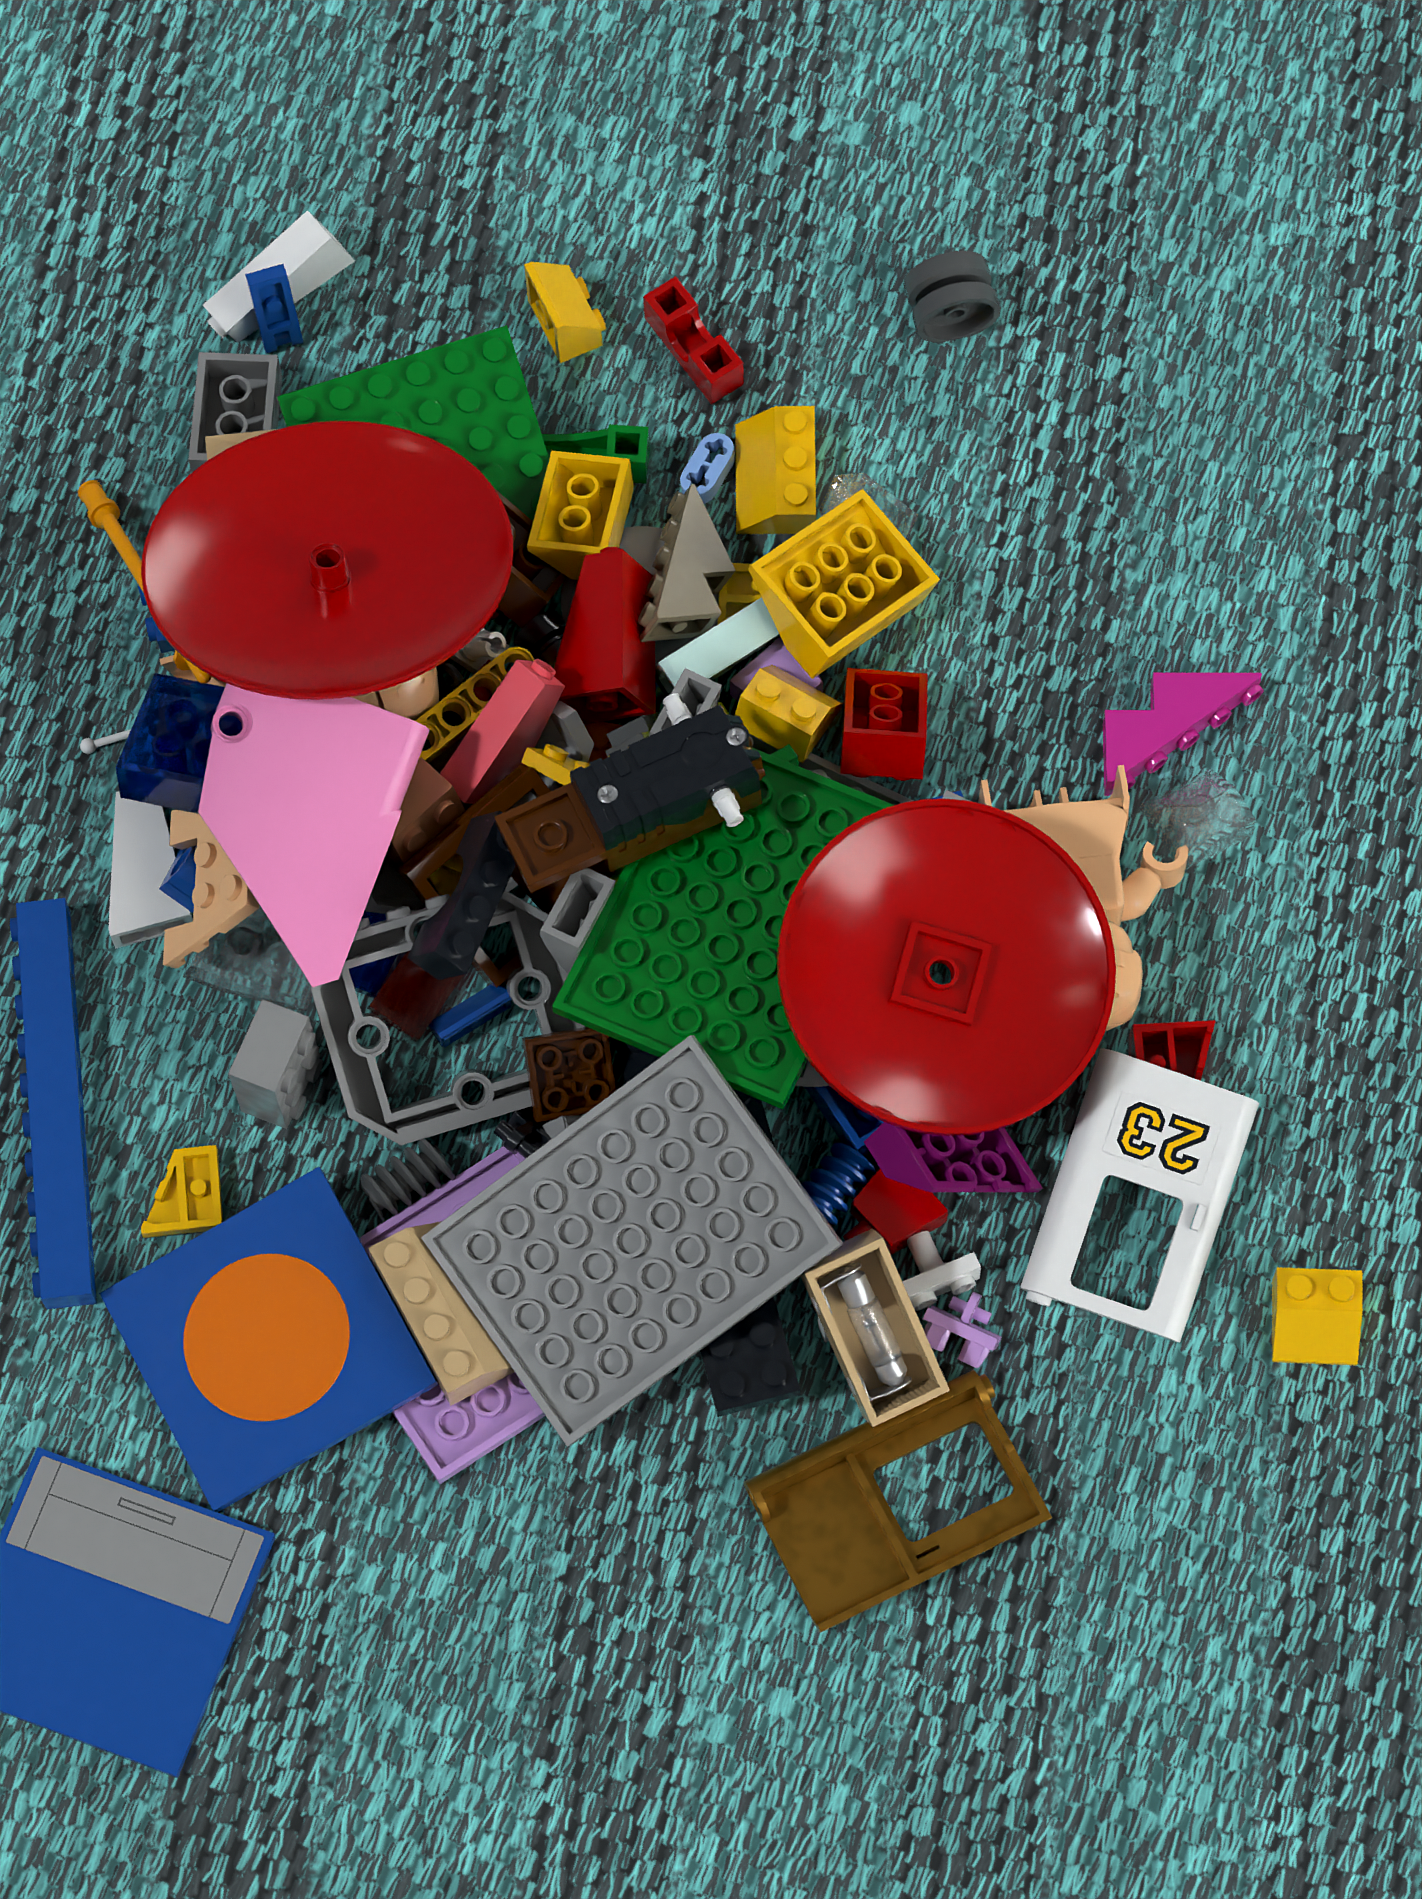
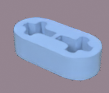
(714, 472)

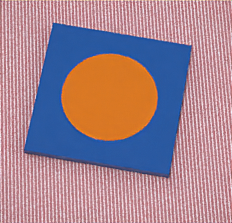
(268, 1339)

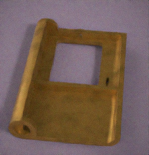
(839, 1528)

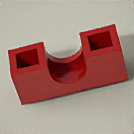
(705, 359)

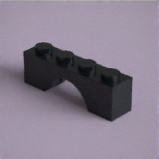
(455, 932)

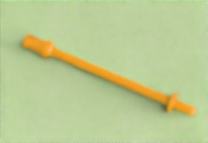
(105, 514)

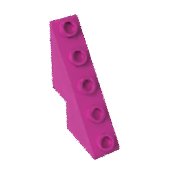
(1179, 710)

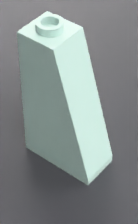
(721, 646)

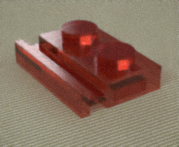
(411, 998)

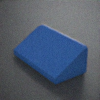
(470, 1014)

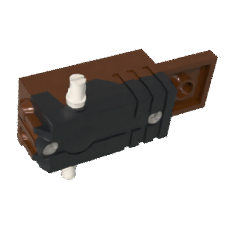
(638, 798)

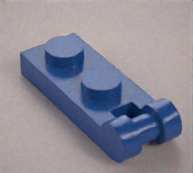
(274, 307)

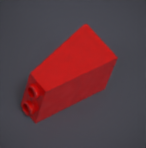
(601, 656)

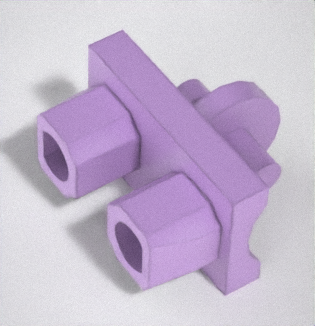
(978, 1340)

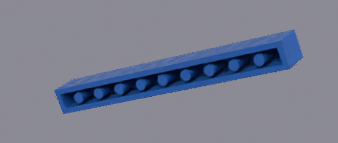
(55, 1104)

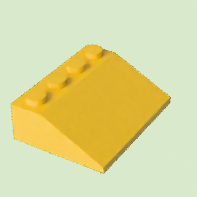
(840, 582)

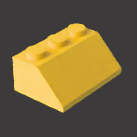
(776, 471)
(580, 509)

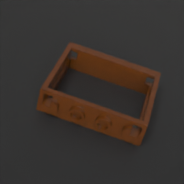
(446, 843)

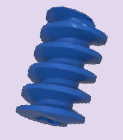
(837, 1180)

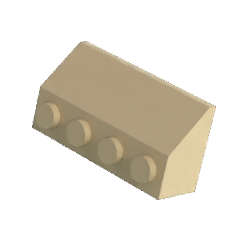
(438, 1316)

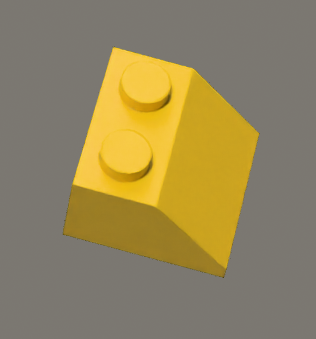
(563, 309)
(786, 711)
(1316, 1316)

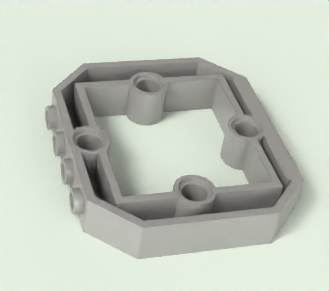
(356, 1064)

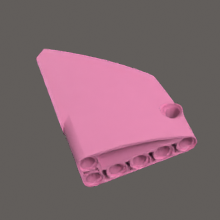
(309, 811)

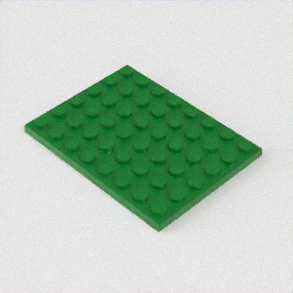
(698, 931)

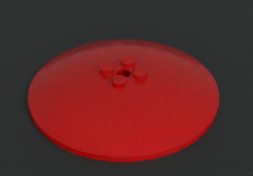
(992, 906)

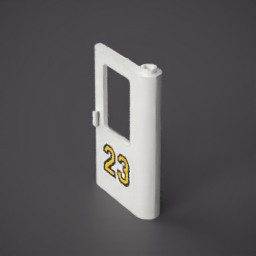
(1159, 1135)

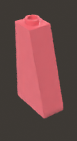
(504, 729)

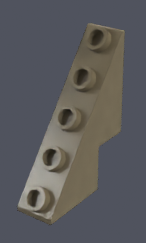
(688, 573)

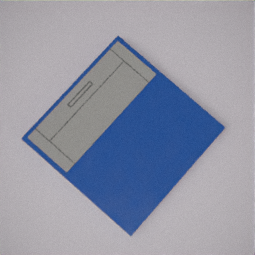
(118, 1609)

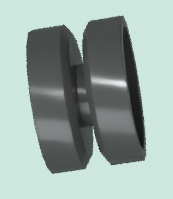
(951, 296)

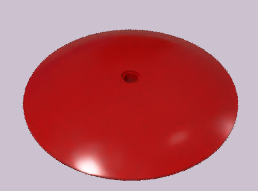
(327, 560)

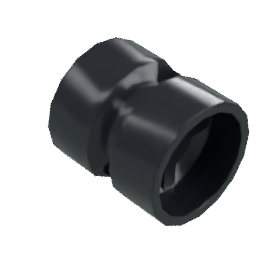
(543, 636)

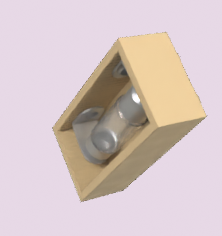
(874, 1329)

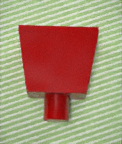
(895, 1211)

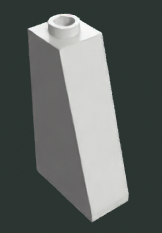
(310, 259)
(138, 868)

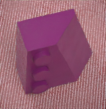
(952, 1162)

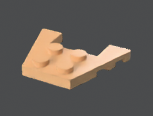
(219, 893)

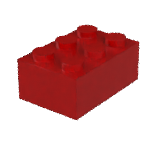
(884, 724)

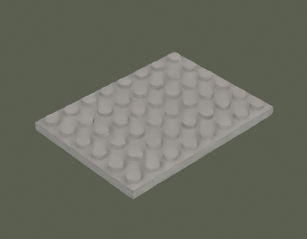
(631, 1240)

